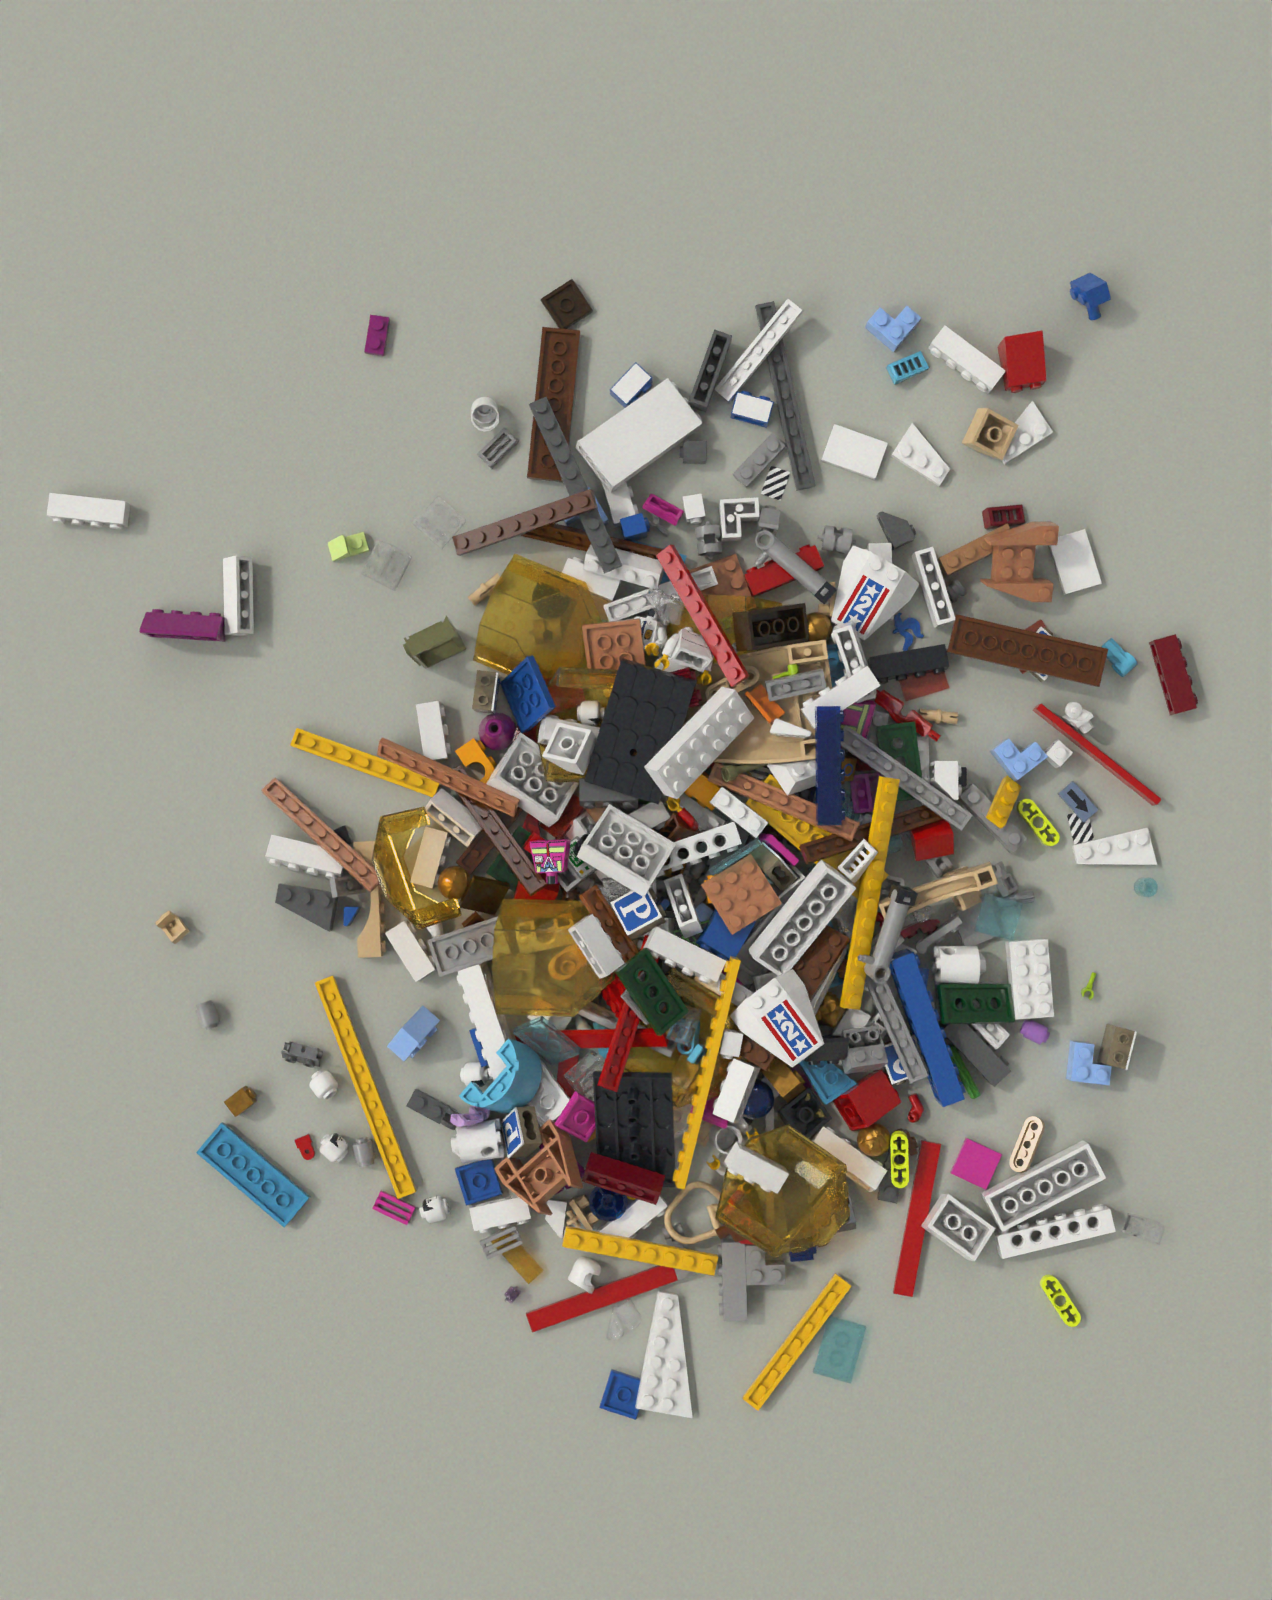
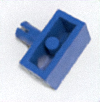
(1090, 292)

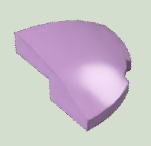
(475, 1116)

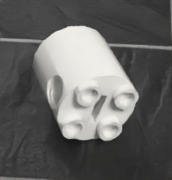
(957, 964)
(479, 1141)

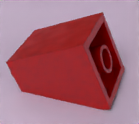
(1023, 361)
(867, 1100)

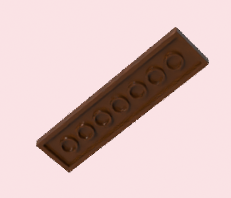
(556, 382)
(1027, 650)
(812, 970)

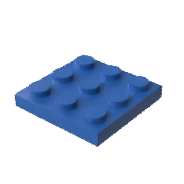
(527, 694)

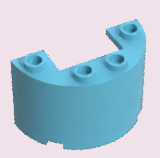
(514, 1085)

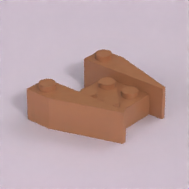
(1015, 558)
(545, 1172)

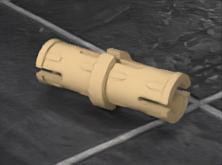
(484, 591)
(939, 716)

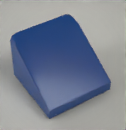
(349, 915)

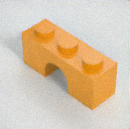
(472, 753)

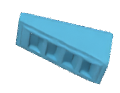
(891, 368)

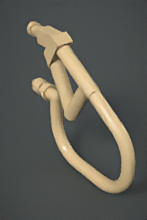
(712, 1209)

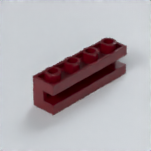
(1173, 674)
(623, 1178)

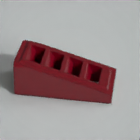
(991, 518)

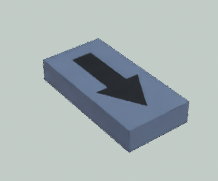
(1077, 801)

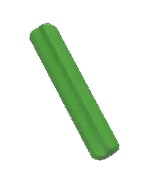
(964, 1074)

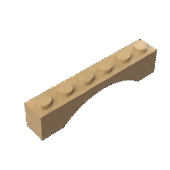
(949, 886)
(370, 941)

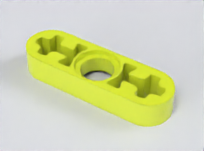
(1033, 807)
(894, 1172)
(1072, 1309)

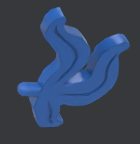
(909, 623)

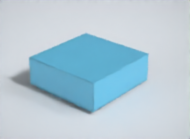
(697, 1054)

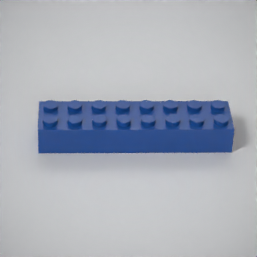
(924, 1025)

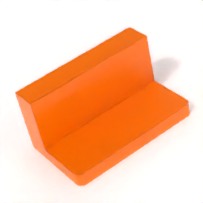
(768, 709)

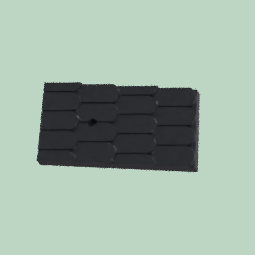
(641, 715)
(637, 1122)

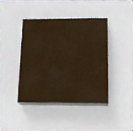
(566, 305)
(484, 895)

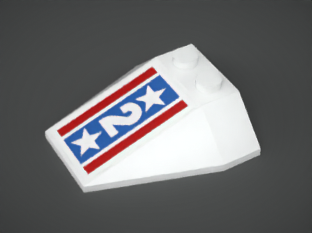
(870, 591)
(781, 1019)

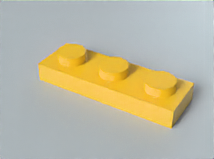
(1003, 802)

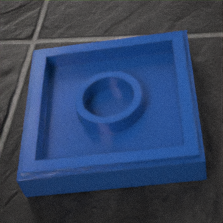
(478, 1181)
(621, 1394)

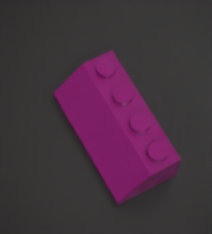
(183, 626)

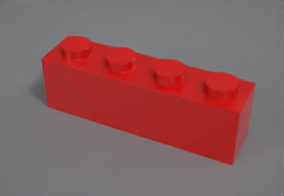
(774, 576)

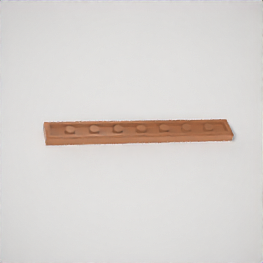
(448, 777)
(778, 800)
(321, 834)

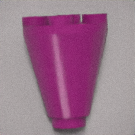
(503, 737)

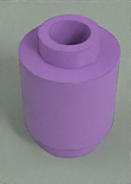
(1034, 1031)

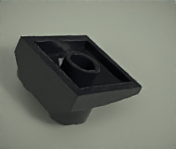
(805, 1113)

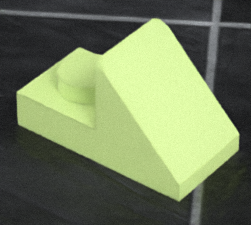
(348, 546)

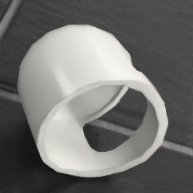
(484, 411)
(723, 1138)
(583, 1272)

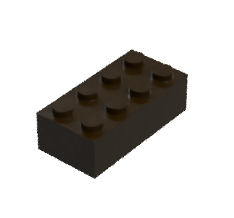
(770, 627)

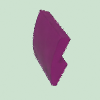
(864, 792)

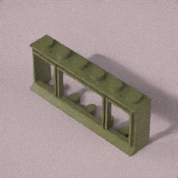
(434, 644)

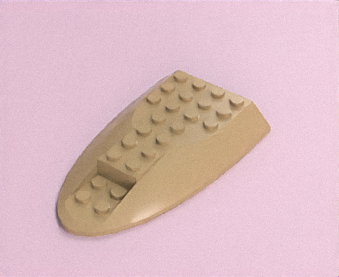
(755, 742)

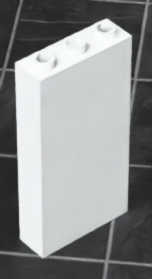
(639, 435)

